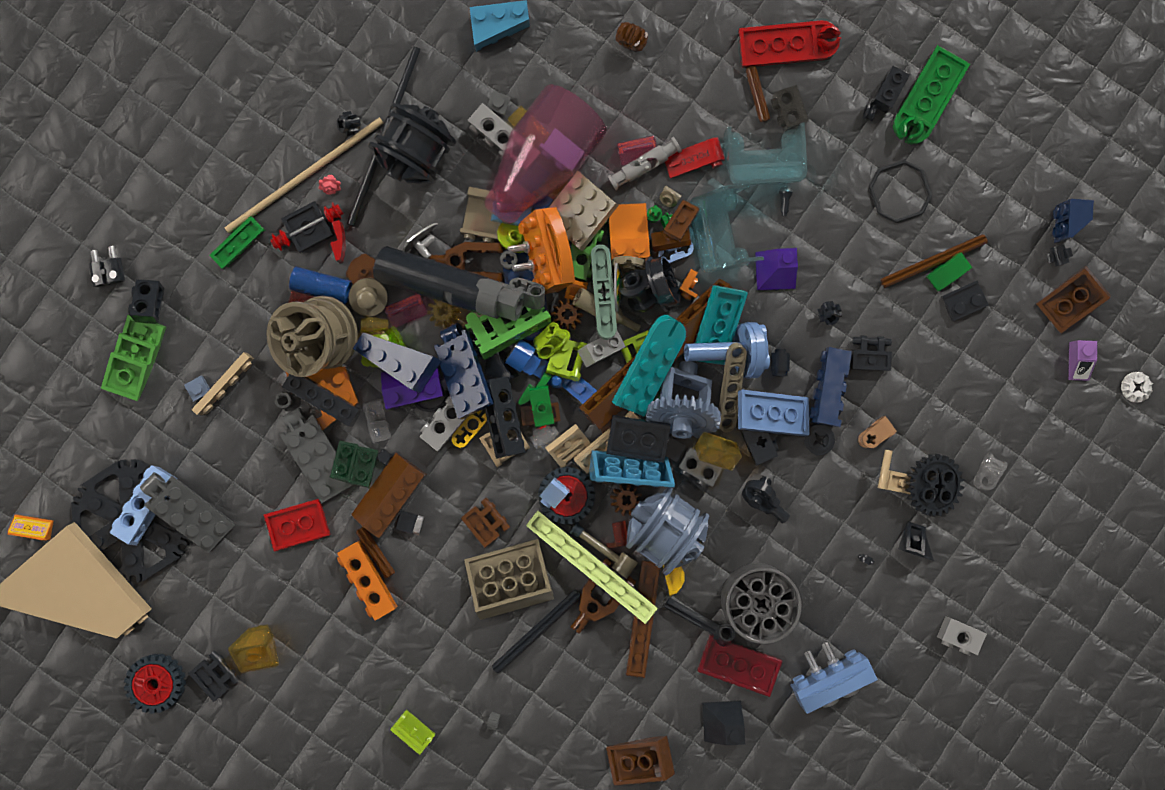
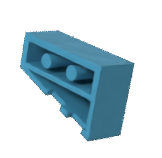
(497, 21)

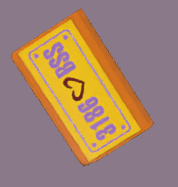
(31, 527)

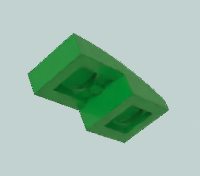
(949, 272)
(543, 381)

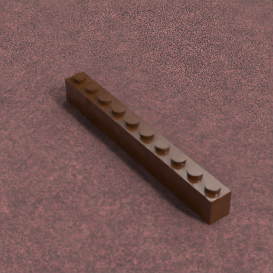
(600, 406)

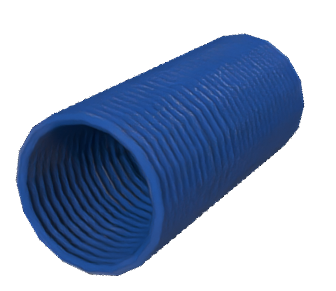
(319, 285)

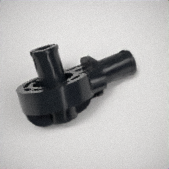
(767, 504)

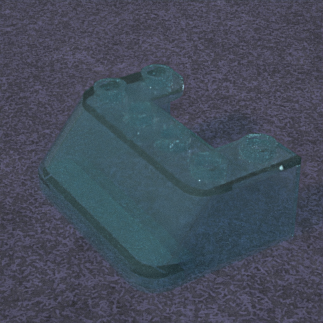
(766, 166)

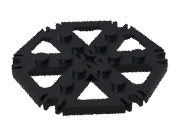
(111, 510)

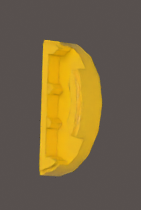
(675, 580)

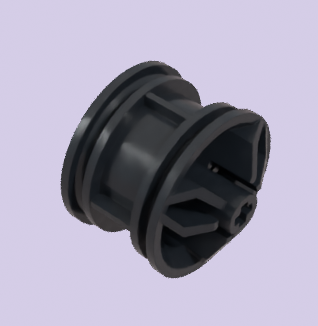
(412, 143)

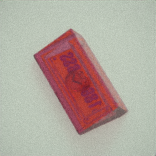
(635, 148)
(406, 310)

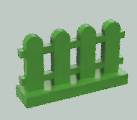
(505, 338)

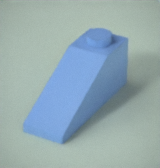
(554, 493)

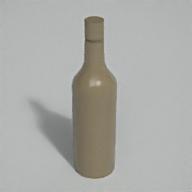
(585, 301)

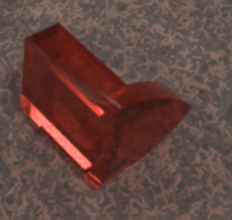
(620, 534)

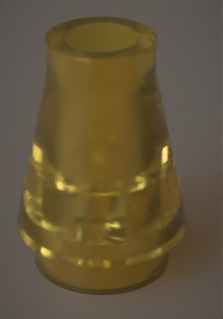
(373, 325)

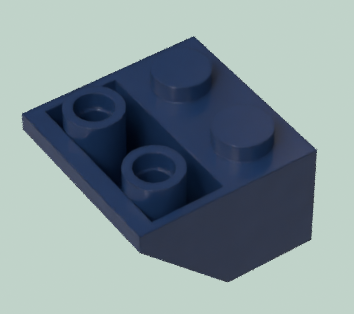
(1071, 218)

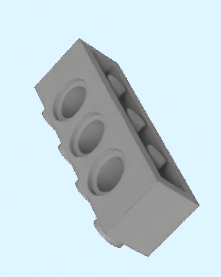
(485, 116)
(429, 432)

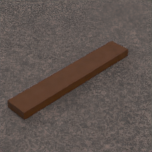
(640, 631)

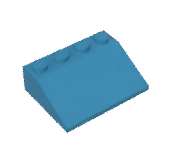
(630, 470)

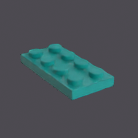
(721, 317)

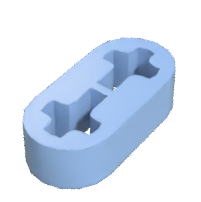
(678, 255)

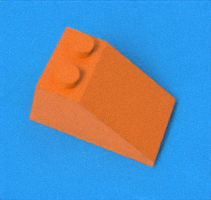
(629, 231)

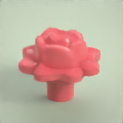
(329, 185)

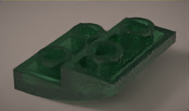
(354, 464)

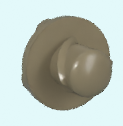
(368, 297)

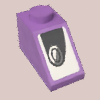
(1082, 359)

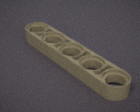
(729, 379)

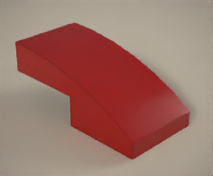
(339, 246)

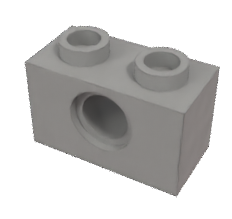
(600, 349)
(972, 639)

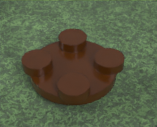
(360, 268)

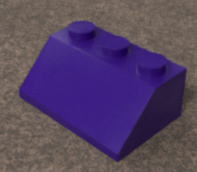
(399, 395)

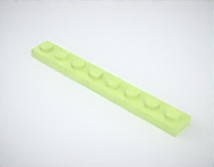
(592, 567)

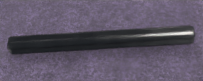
(536, 631)

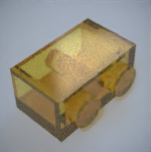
(718, 451)

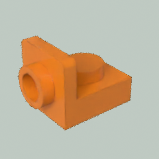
(689, 281)

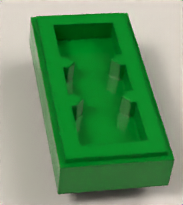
(541, 406)

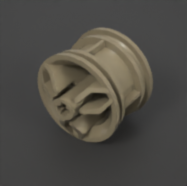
(298, 343)

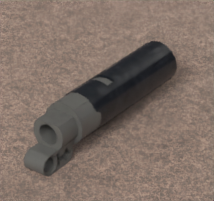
(456, 285)

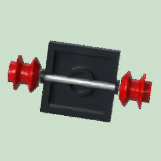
(307, 227)

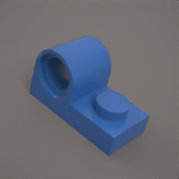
(579, 389)

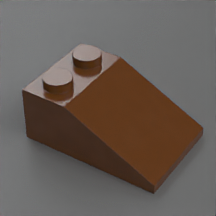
(1073, 299)
(641, 761)

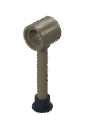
(623, 564)

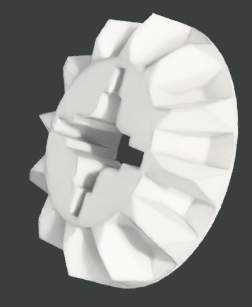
(1128, 387)

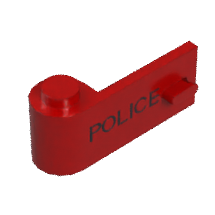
(695, 157)

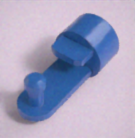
(526, 359)

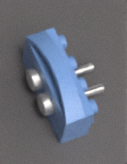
(833, 682)

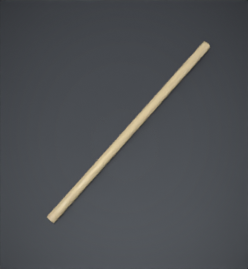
(304, 175)

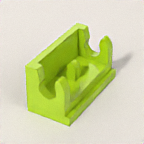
(413, 732)

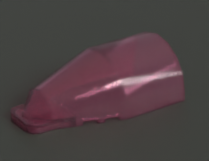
(544, 151)

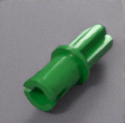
(654, 214)

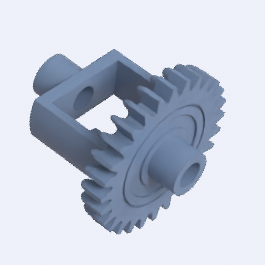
(685, 416)

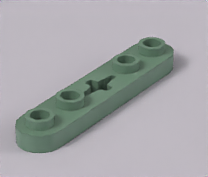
(604, 310)

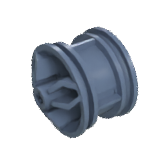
(667, 530)

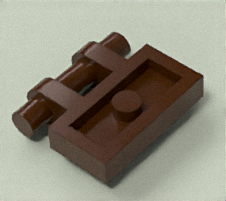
(480, 526)

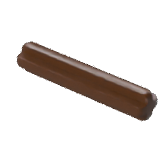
(757, 94)
(375, 552)

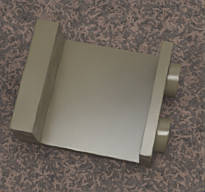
(478, 218)

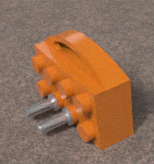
(547, 250)

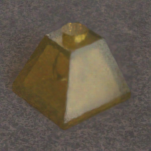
(254, 649)

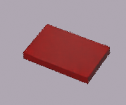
(297, 524)

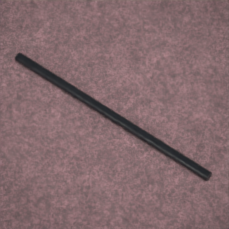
(373, 163)

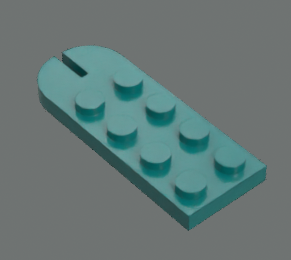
(651, 365)

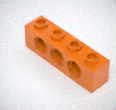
(368, 569)

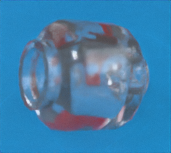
(543, 436)

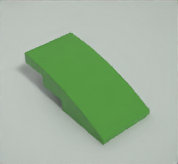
(133, 358)

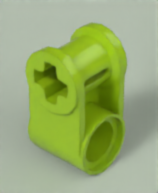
(550, 340)

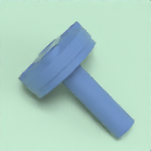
(748, 334)

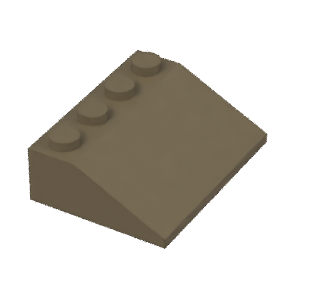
(508, 579)

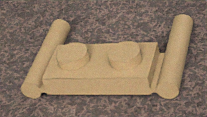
(890, 479)

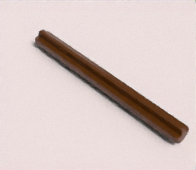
(933, 261)

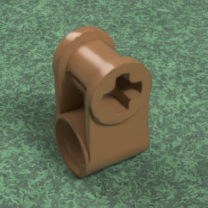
(879, 432)

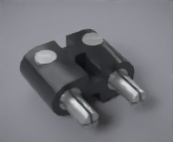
(108, 270)

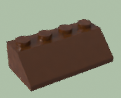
(388, 495)

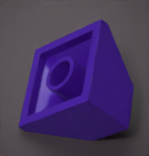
(777, 269)

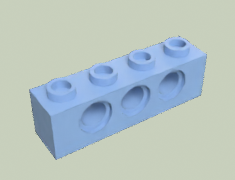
(142, 517)

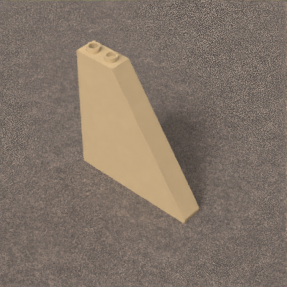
(75, 587)

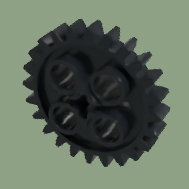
(934, 485)

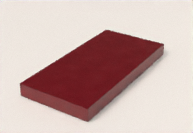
(740, 666)

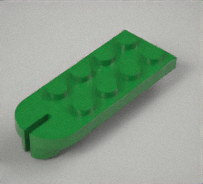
(929, 95)

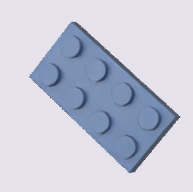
(773, 413)

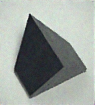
(915, 541)

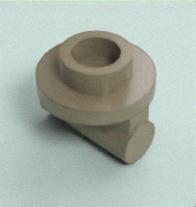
(669, 197)

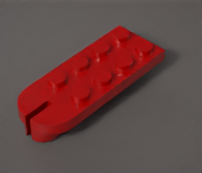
(788, 43)

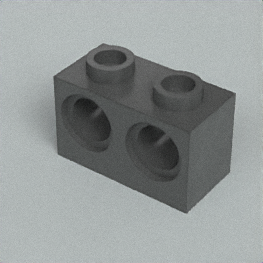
(700, 466)

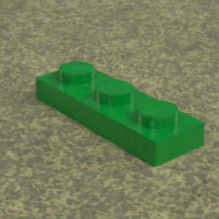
(237, 242)

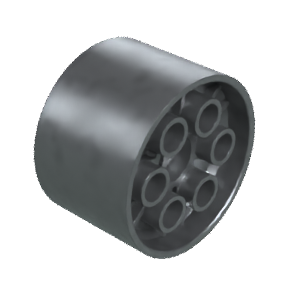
(731, 594)

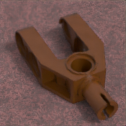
(474, 247)
(603, 610)

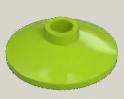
(509, 235)

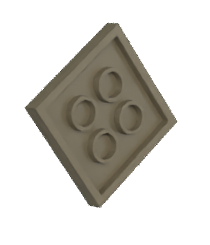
(583, 209)

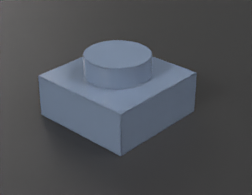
(197, 388)

